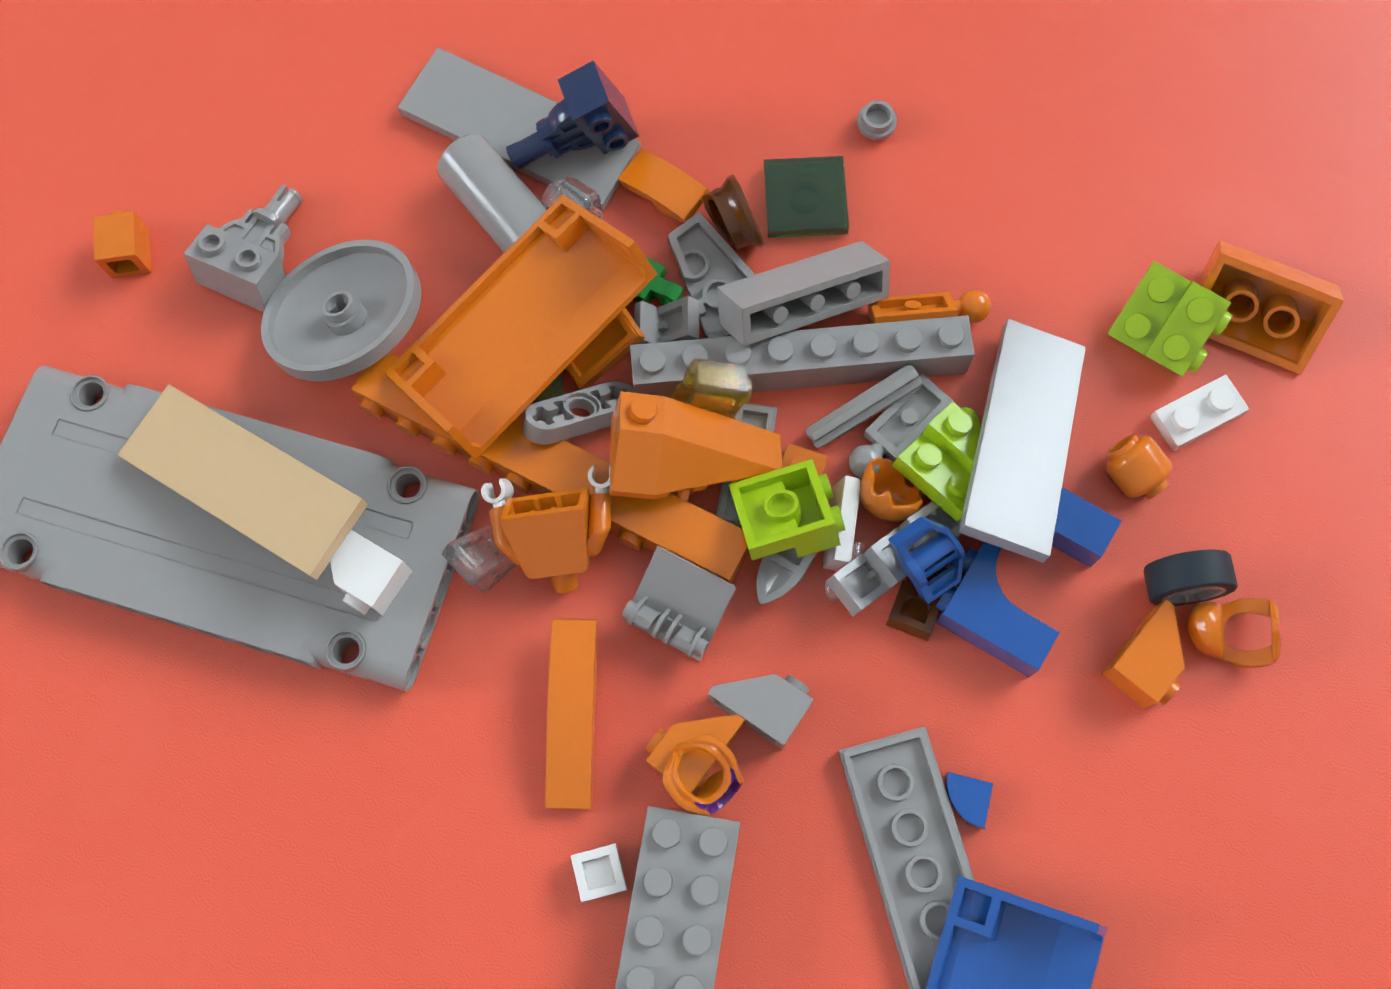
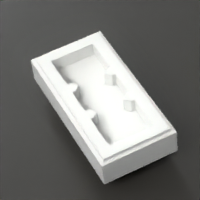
(846, 496)

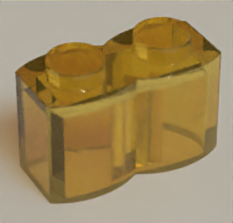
(714, 387)

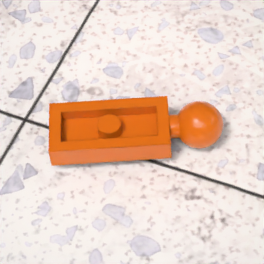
(930, 305)

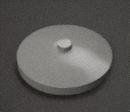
(341, 310)

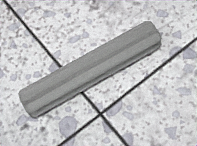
(864, 406)

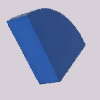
(969, 798)

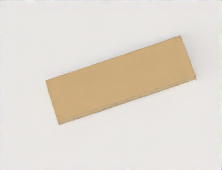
(244, 481)

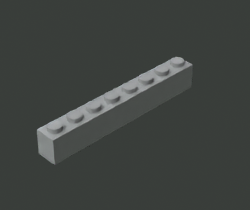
(815, 355)

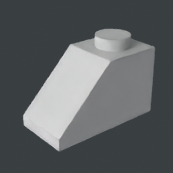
(767, 704)

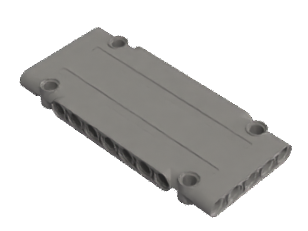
(148, 550)

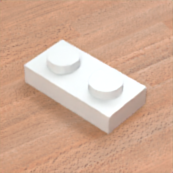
(1199, 413)

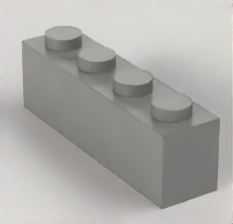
(803, 292)

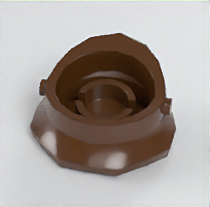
(732, 214)

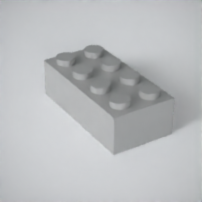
(678, 901)

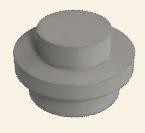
(876, 120)

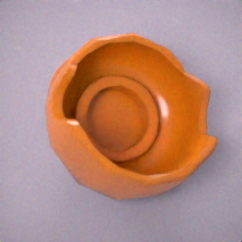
(888, 493)

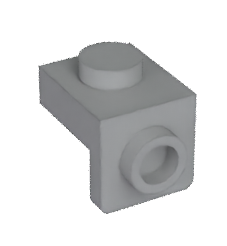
(668, 322)

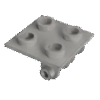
(679, 603)

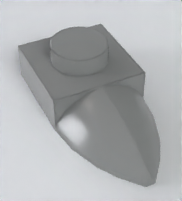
(780, 574)

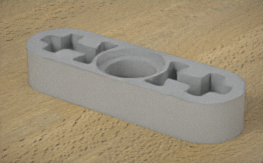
(554, 422)

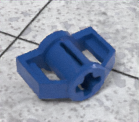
(929, 557)

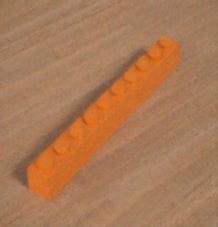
(562, 467)

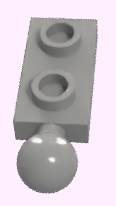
(899, 425)

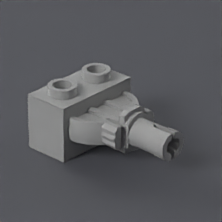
(246, 253)

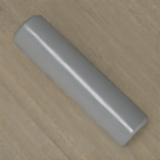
(489, 189)

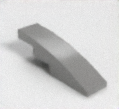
(878, 567)

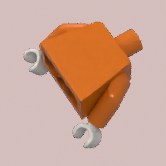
(551, 531)

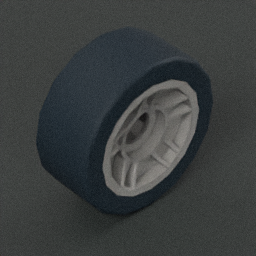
(1190, 577)

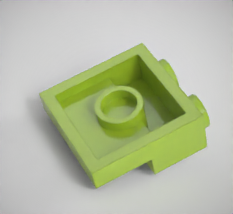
(1171, 319)
(943, 458)
(787, 511)

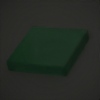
(805, 197)

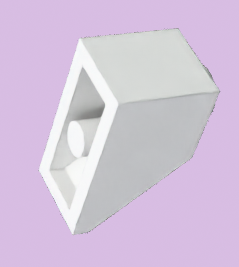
(367, 574)

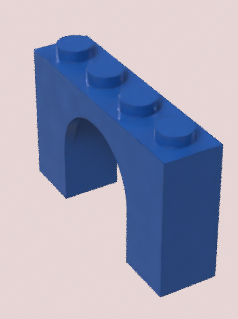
(989, 620)

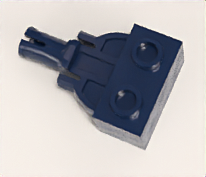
(586, 117)

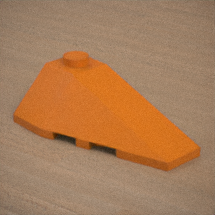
(679, 447)

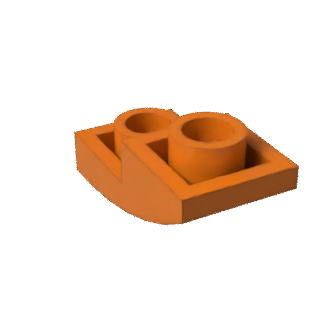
(663, 184)

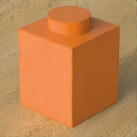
(122, 244)

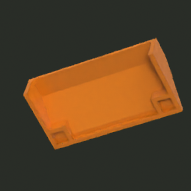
(522, 324)

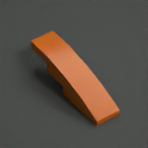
(571, 713)

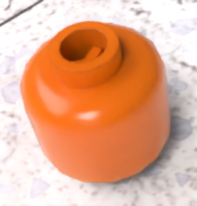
(1138, 466)

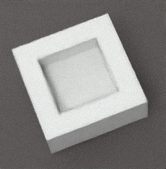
(599, 872)

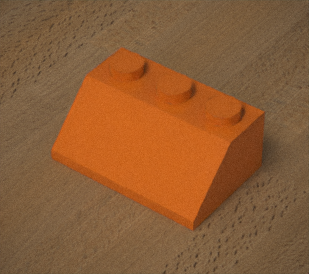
(1274, 307)

